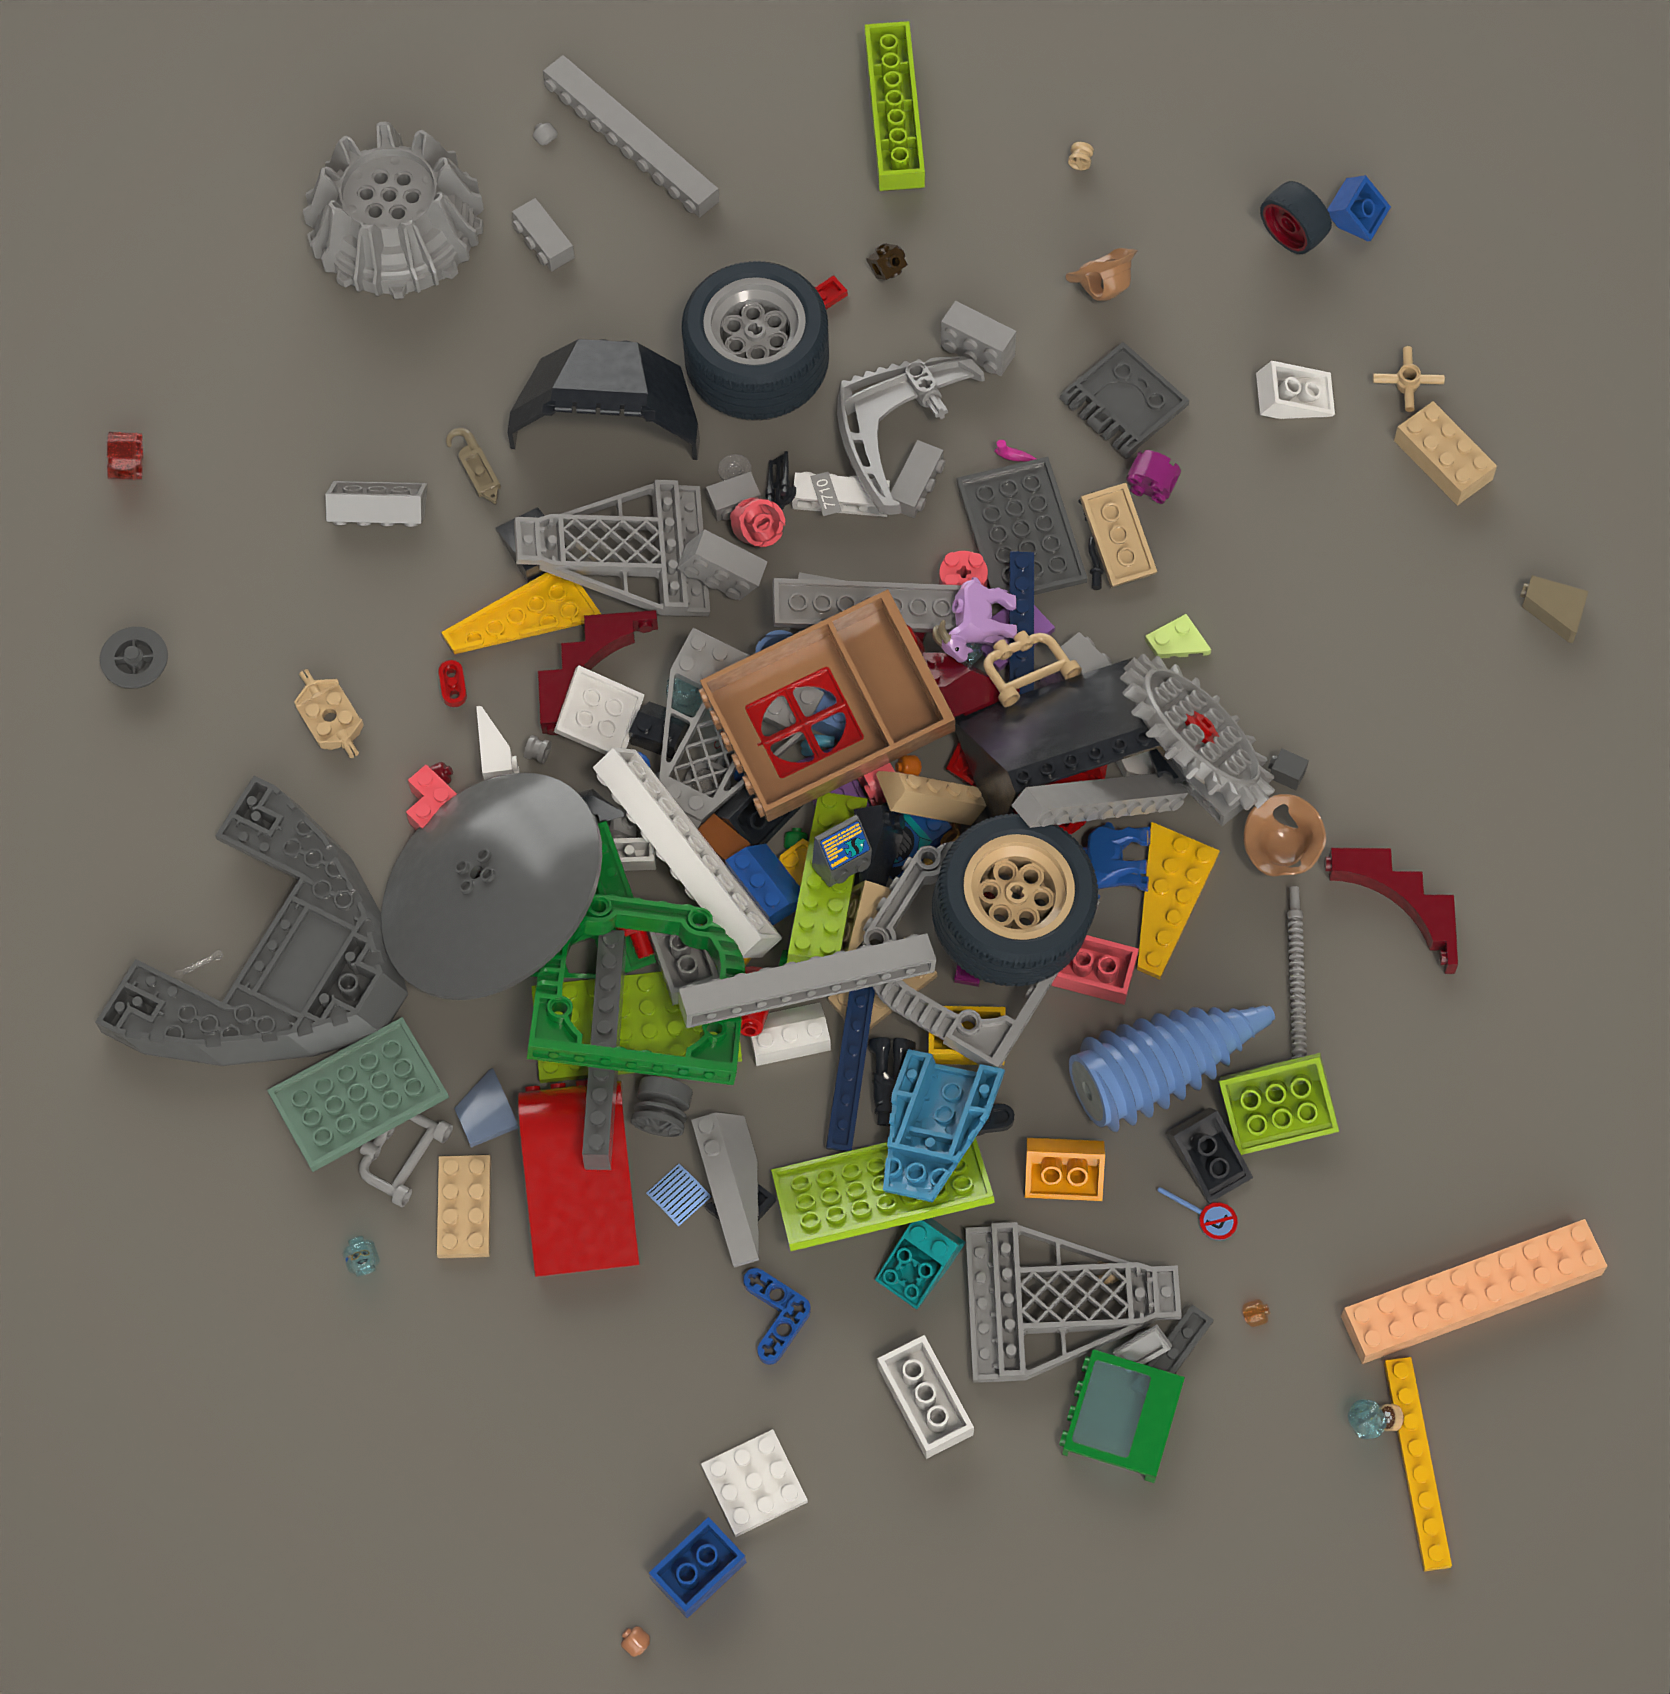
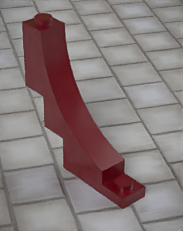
(602, 637)
(1430, 913)

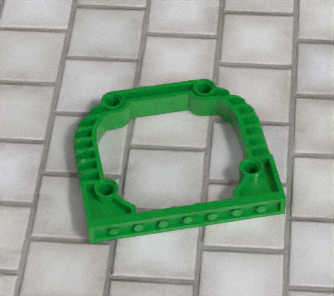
(559, 1041)

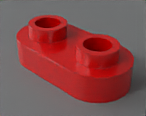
(452, 685)

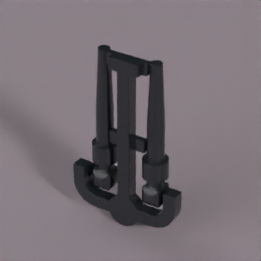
(782, 482)

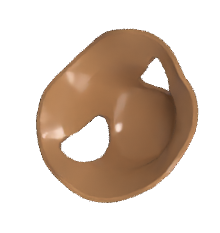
(1115, 274)
(1278, 846)

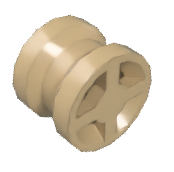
(1080, 156)

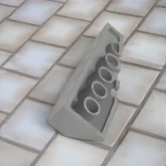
(732, 1179)

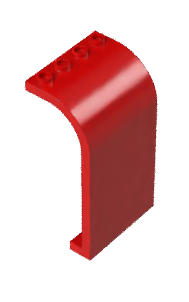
(575, 1214)

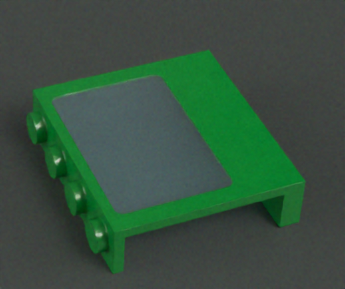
(1122, 1413)

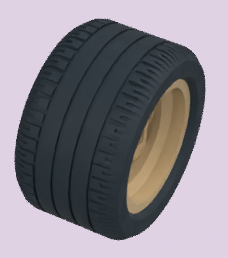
(1008, 950)

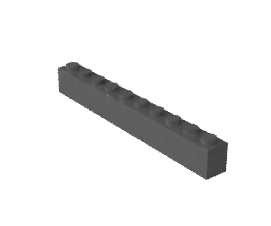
(606, 1033)

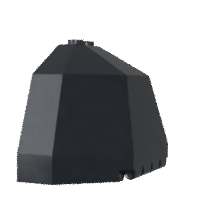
(608, 378)

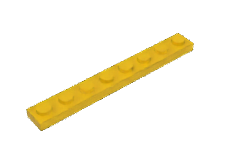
(1418, 1466)

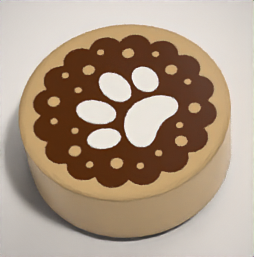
(1394, 1417)

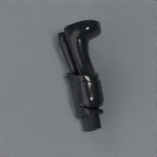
(882, 1082)

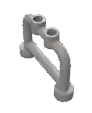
(371, 1151)

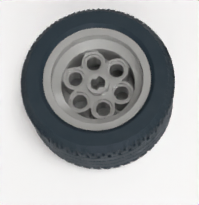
(752, 311)

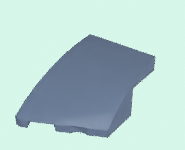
(485, 1111)

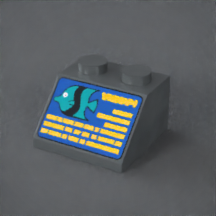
(841, 852)

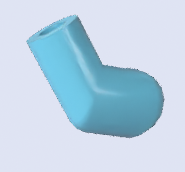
(823, 741)

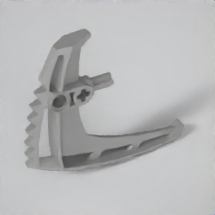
(872, 404)

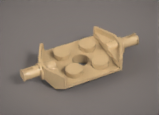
(326, 697)

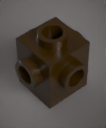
(887, 261)

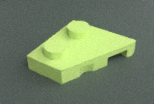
(1177, 639)

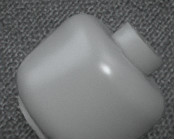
(544, 133)

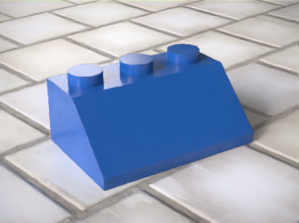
(765, 881)

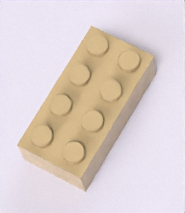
(1445, 453)

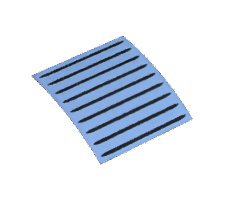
(678, 1194)

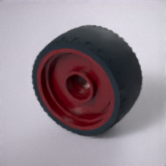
(1295, 217)

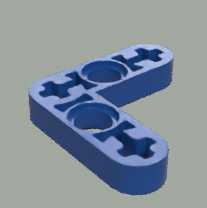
(785, 1308)

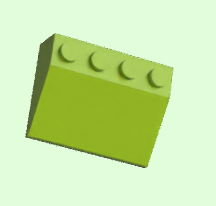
(1279, 1104)

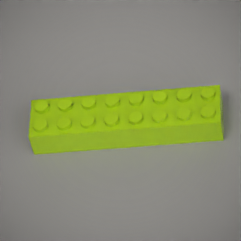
(894, 106)
(823, 909)

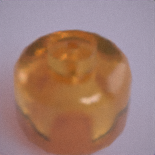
(1256, 1312)

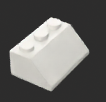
(792, 1035)

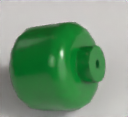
(793, 837)

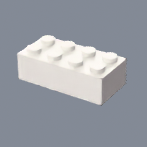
(925, 1396)

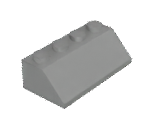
(376, 503)

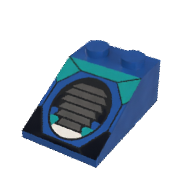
(918, 833)

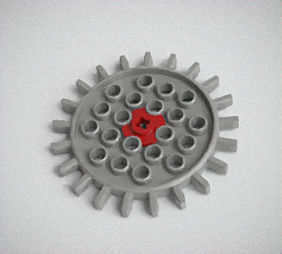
(1197, 732)

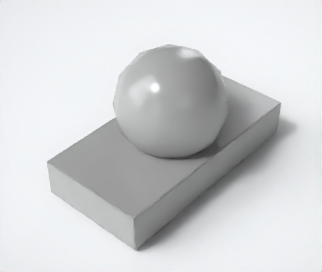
(1144, 1346)

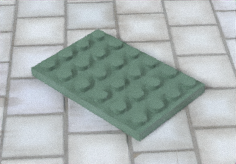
(357, 1094)

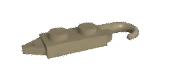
(476, 465)

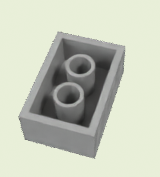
(978, 338)
(722, 565)
(681, 963)

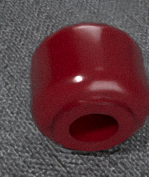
(443, 771)

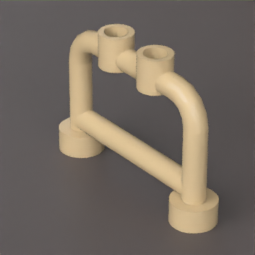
(1023, 642)

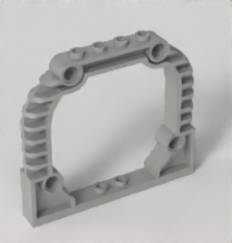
(990, 1038)

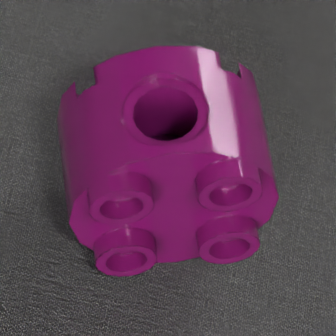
(1153, 476)

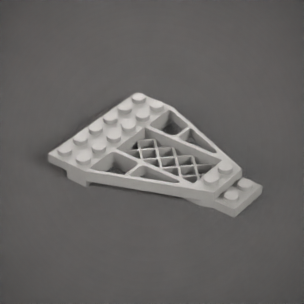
(674, 524)
(697, 660)
(998, 1310)

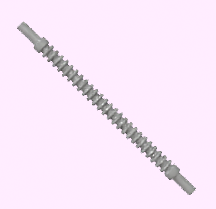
(1295, 917)

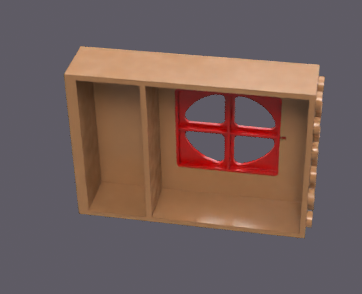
(879, 686)

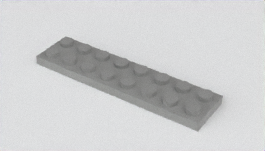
(810, 601)

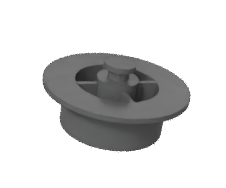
(133, 657)

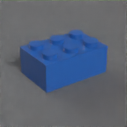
(697, 1567)

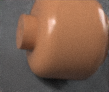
(635, 1641)

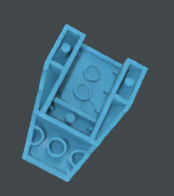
(934, 1122)

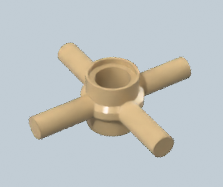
(1410, 371)

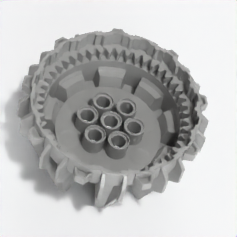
(388, 251)

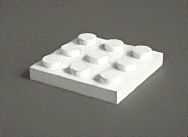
(598, 711)
(754, 1483)

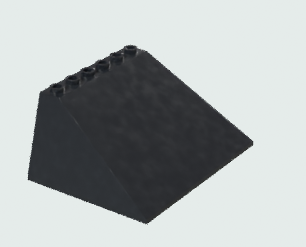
(1055, 736)

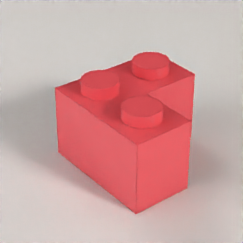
(431, 794)

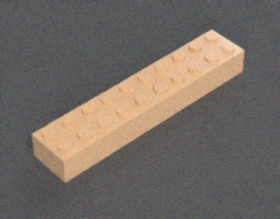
(1473, 1291)

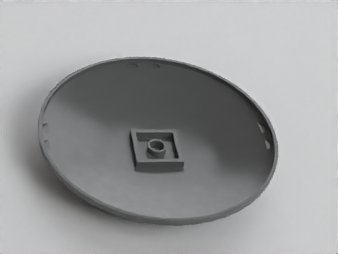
(534, 886)

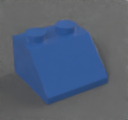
(1358, 207)

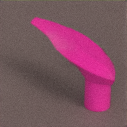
(1011, 453)

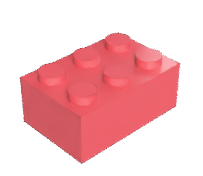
(1100, 970)

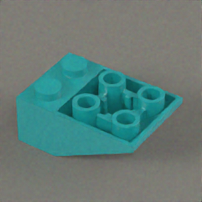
(919, 1261)

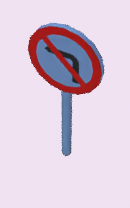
(1216, 1219)

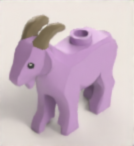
(974, 620)

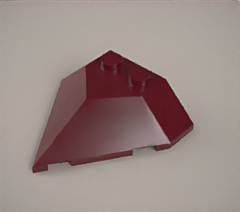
(961, 684)

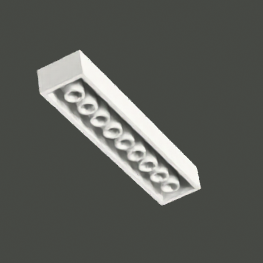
(685, 851)

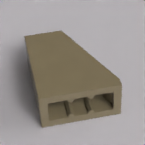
(1555, 605)

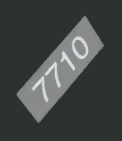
(825, 493)

